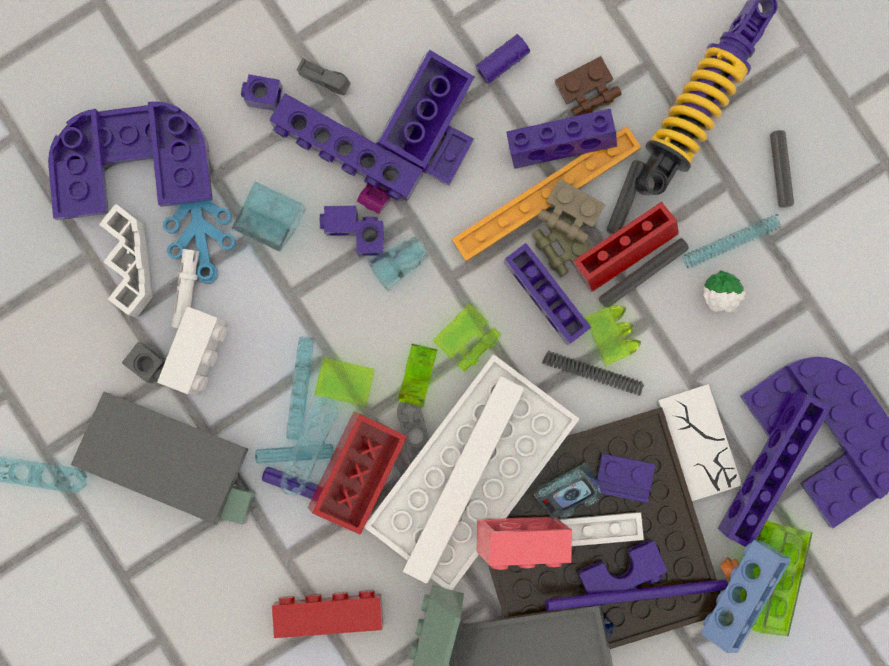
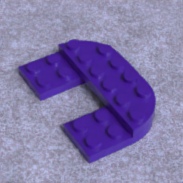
(121, 136)
(854, 421)

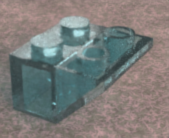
(269, 217)

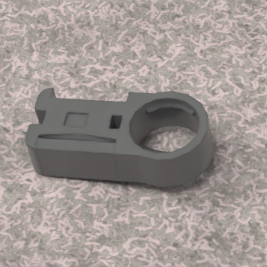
(329, 79)

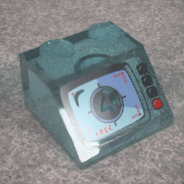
(569, 491)

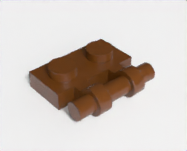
(584, 80)

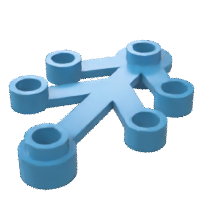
(199, 228)

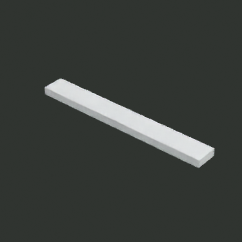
(463, 479)

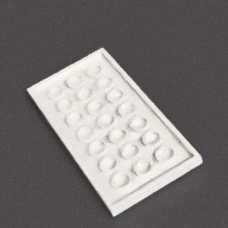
(521, 453)

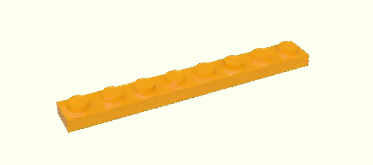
(531, 202)

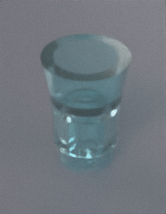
(398, 262)

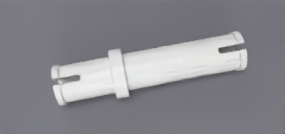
(186, 280)

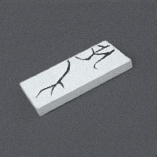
(700, 442)

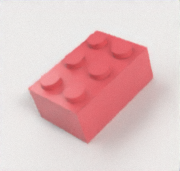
(524, 542)

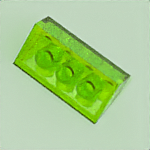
(780, 607)

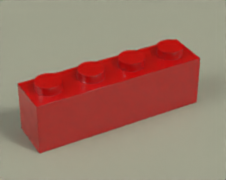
(626, 246)
(327, 615)

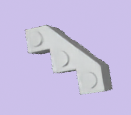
(129, 260)

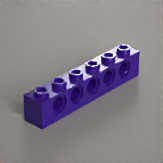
(291, 110)
(773, 468)

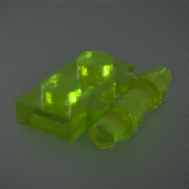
(461, 331)

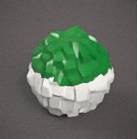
(723, 292)

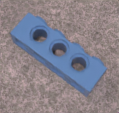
(772, 566)

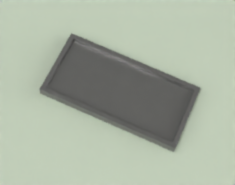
(160, 457)
(535, 639)

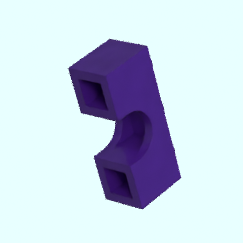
(644, 566)

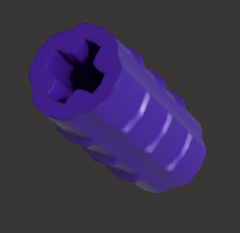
(502, 59)

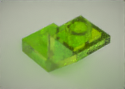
(417, 375)

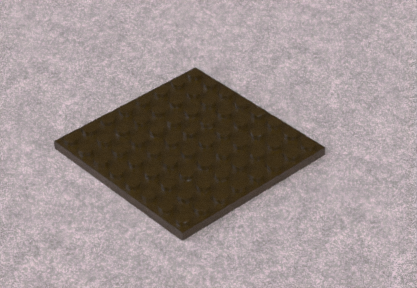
(666, 520)

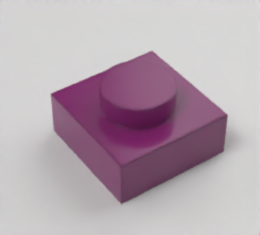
(373, 198)

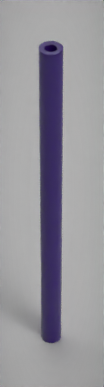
(636, 594)

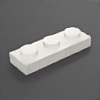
(605, 528)

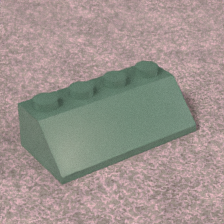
(437, 628)

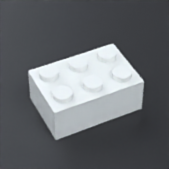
(193, 352)

